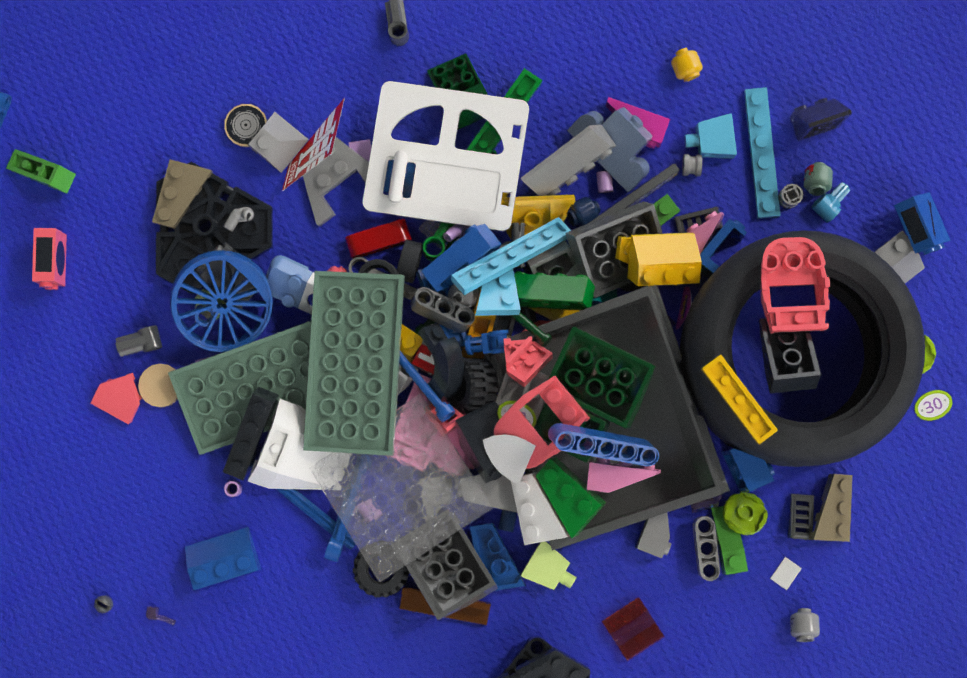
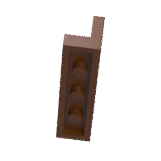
(414, 601)

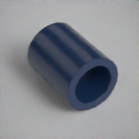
(507, 520)

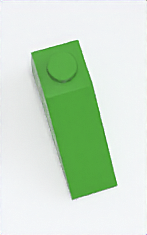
(41, 171)
(729, 545)

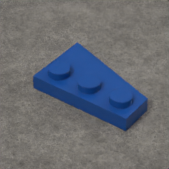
(495, 556)

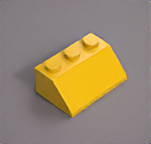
(664, 259)

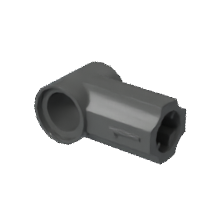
(397, 21)
(144, 340)

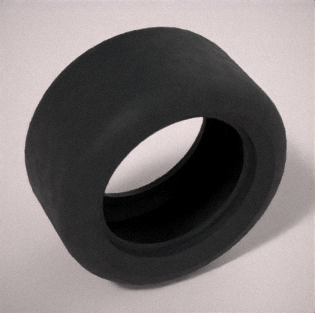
(890, 338)

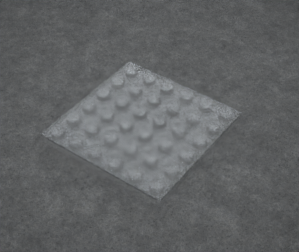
(406, 500)

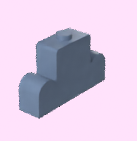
(630, 138)

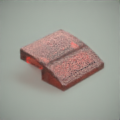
(633, 629)

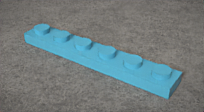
(762, 153)
(510, 256)

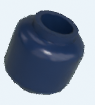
(583, 212)

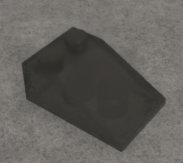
(818, 118)

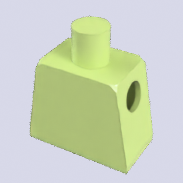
(548, 568)

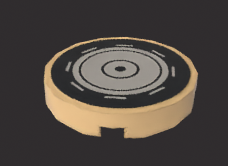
(244, 123)

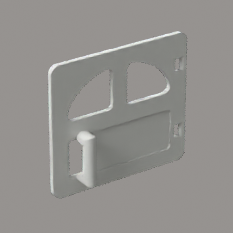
(448, 181)

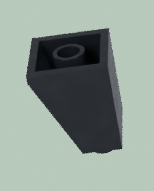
(471, 432)

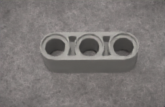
(711, 558)

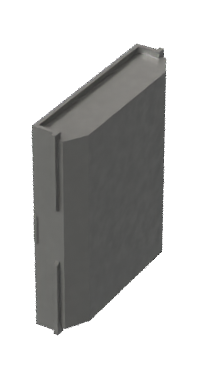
(665, 418)

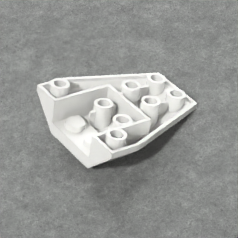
(282, 458)

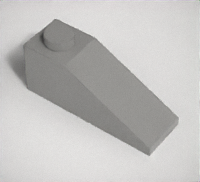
(655, 536)

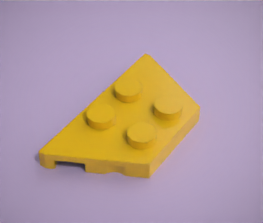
(538, 210)

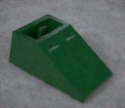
(460, 76)
(548, 418)

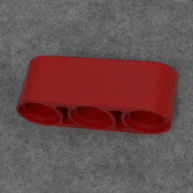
(378, 238)

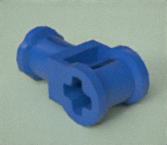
(490, 342)

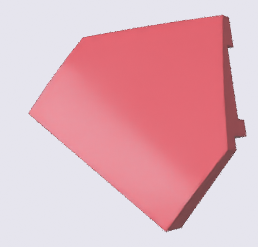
(525, 359)
(118, 397)

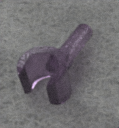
(152, 614)

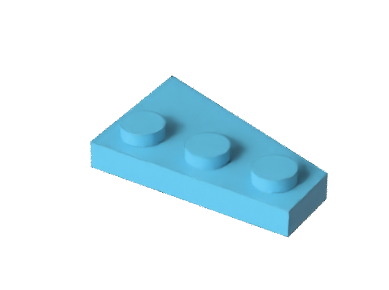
(499, 297)

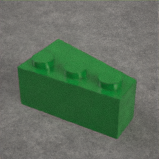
(569, 496)

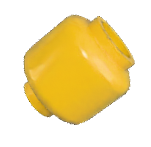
(686, 64)

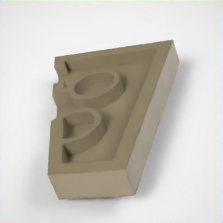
(178, 190)
(835, 513)

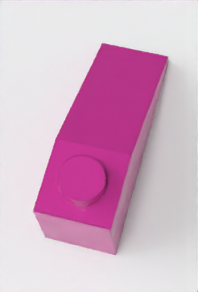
(652, 122)

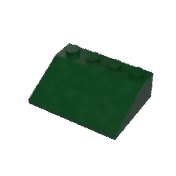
(603, 377)

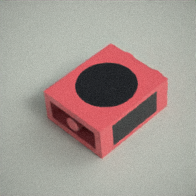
(49, 258)

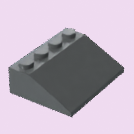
(596, 244)
(451, 575)

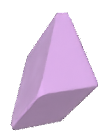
(362, 147)

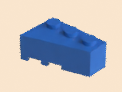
(470, 248)

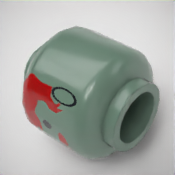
(818, 178)

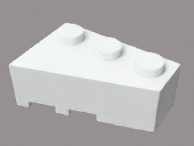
(535, 512)

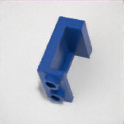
(731, 228)

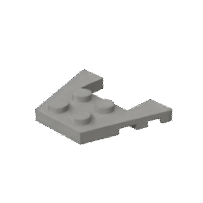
(330, 174)

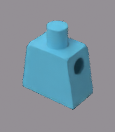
(714, 138)

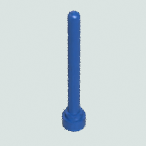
(443, 410)

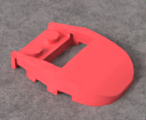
(794, 263)
(559, 401)

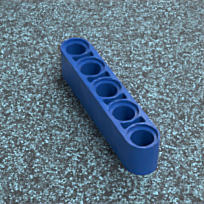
(596, 438)

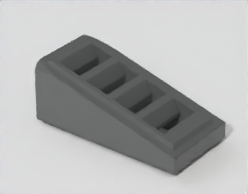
(679, 219)
(792, 516)

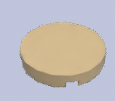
(156, 386)

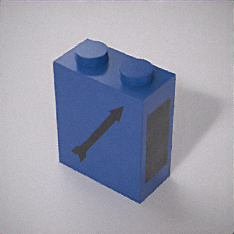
(922, 223)

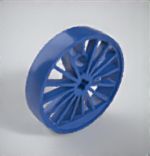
(251, 272)

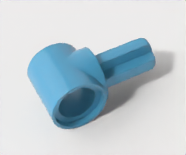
(829, 204)

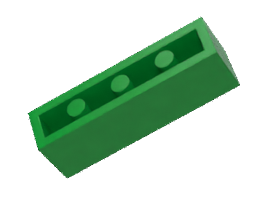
(554, 291)

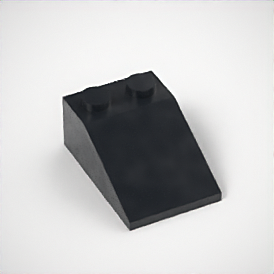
(788, 360)

